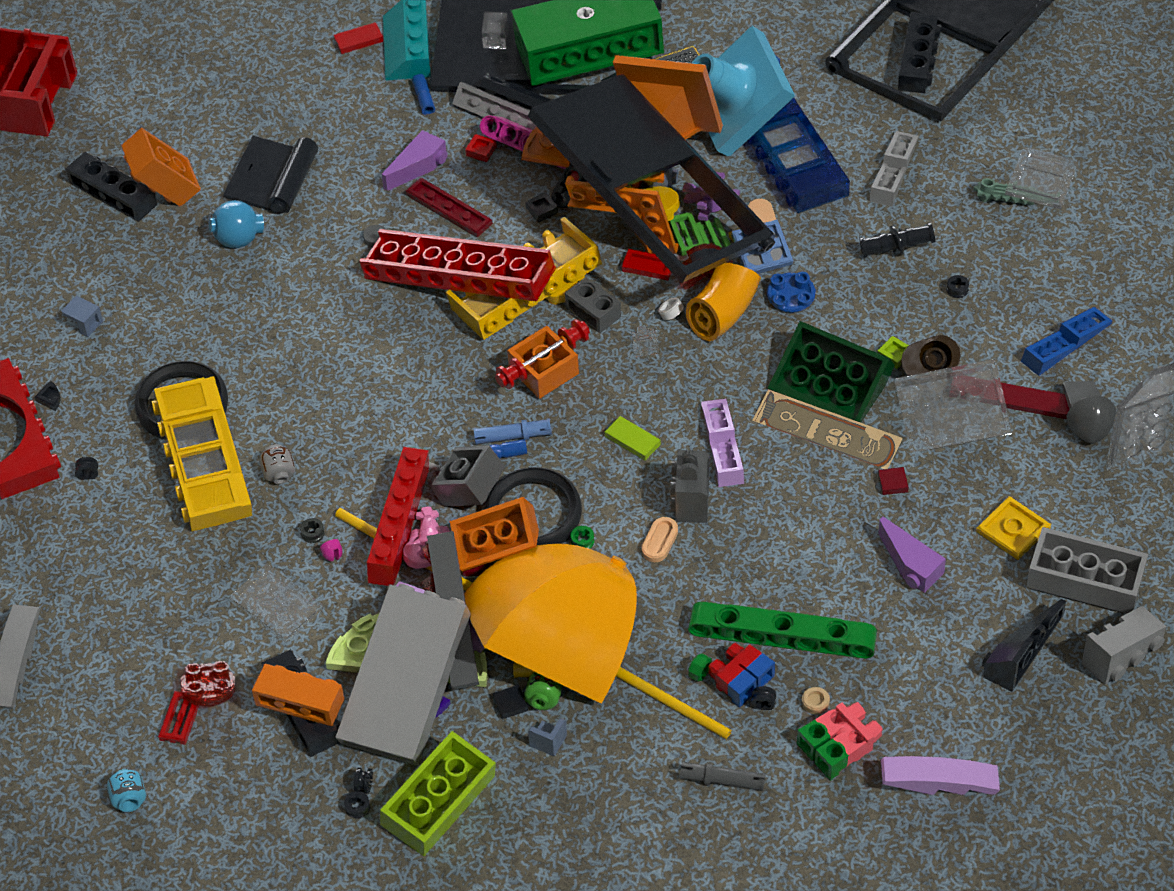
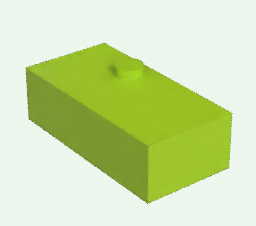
(437, 793)

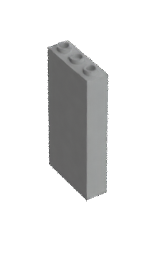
(404, 674)

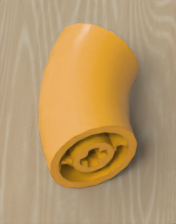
(722, 301)

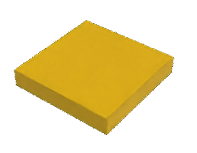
(1012, 527)

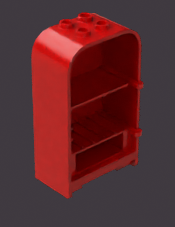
(30, 76)

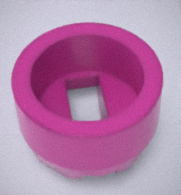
(331, 549)

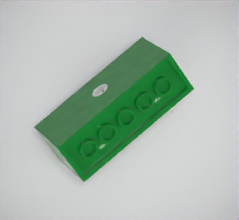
(584, 35)

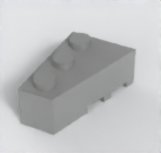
(1122, 645)

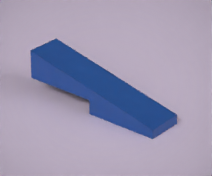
(1071, 335)

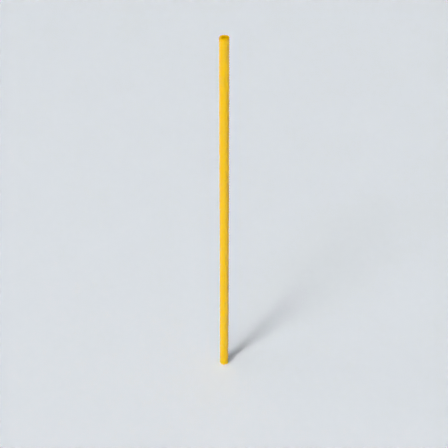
(622, 674)

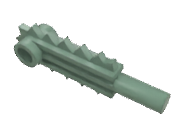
(989, 190)

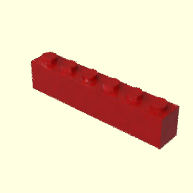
(398, 516)

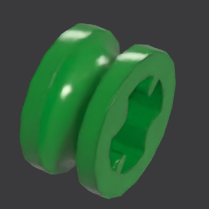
(582, 531)

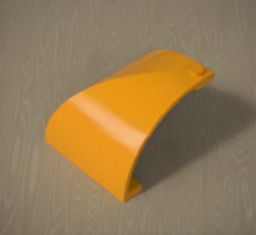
(558, 614)

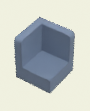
(85, 314)
(548, 737)

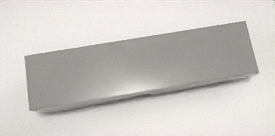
(893, 169)

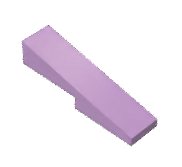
(723, 443)

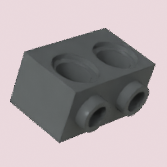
(593, 304)

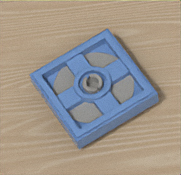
(775, 258)

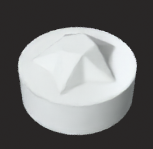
(670, 308)

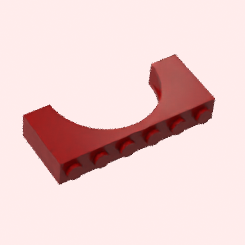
(31, 461)

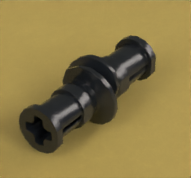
(897, 240)

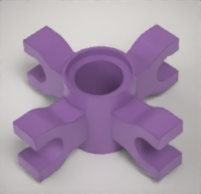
(704, 201)

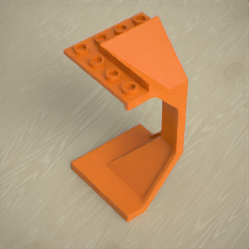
(687, 102)

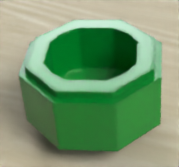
(699, 667)

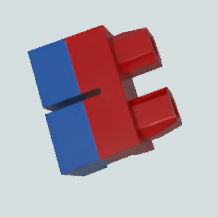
(743, 673)

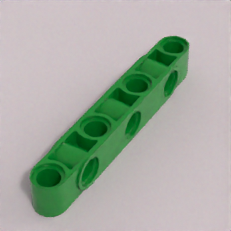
(765, 625)

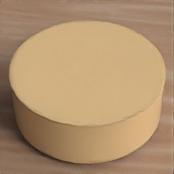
(815, 700)

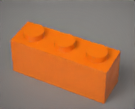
(298, 694)

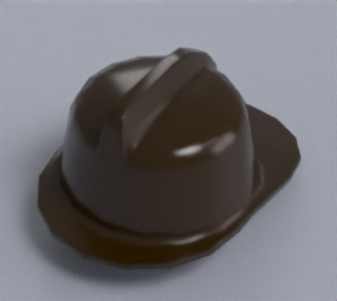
(930, 355)

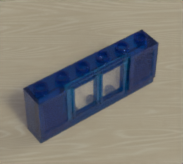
(799, 160)

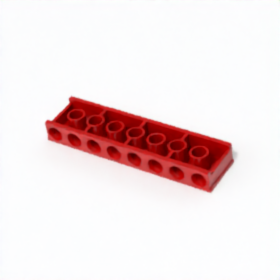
(459, 265)

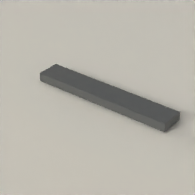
(449, 584)

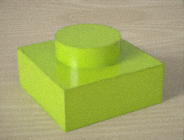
(893, 349)

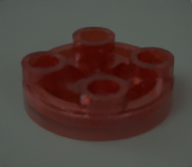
(207, 683)

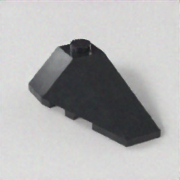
(1016, 653)

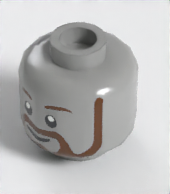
(277, 464)

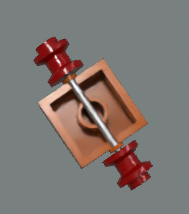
(544, 359)

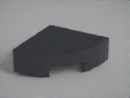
(49, 396)

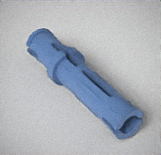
(512, 431)

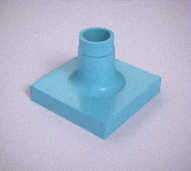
(746, 88)

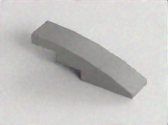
(15, 650)

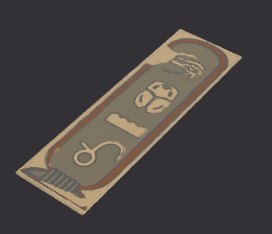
(827, 429)

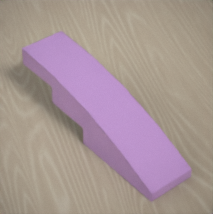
(939, 773)

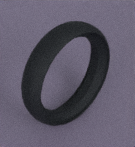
(165, 372)
(546, 476)

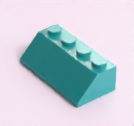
(406, 40)

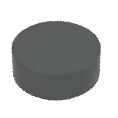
(371, 234)

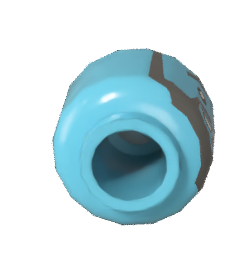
(126, 790)

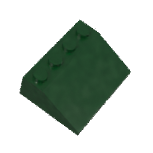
(831, 373)

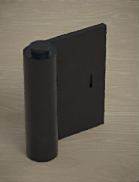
(275, 173)

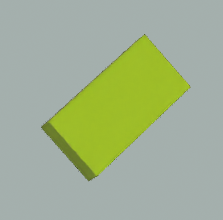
(632, 438)

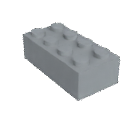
(1087, 570)

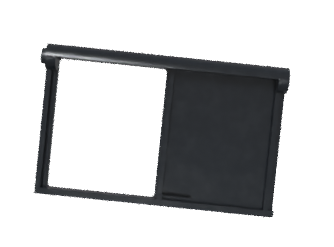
(972, 21)
(461, 54)
(621, 139)

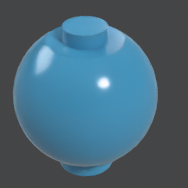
(235, 224)

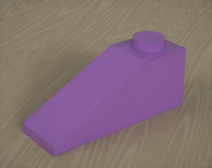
(415, 160)
(914, 560)

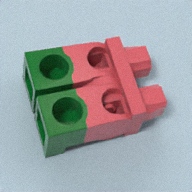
(838, 738)

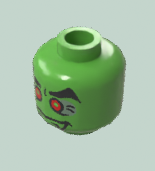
(543, 690)

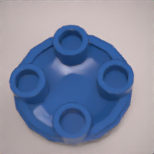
(791, 291)

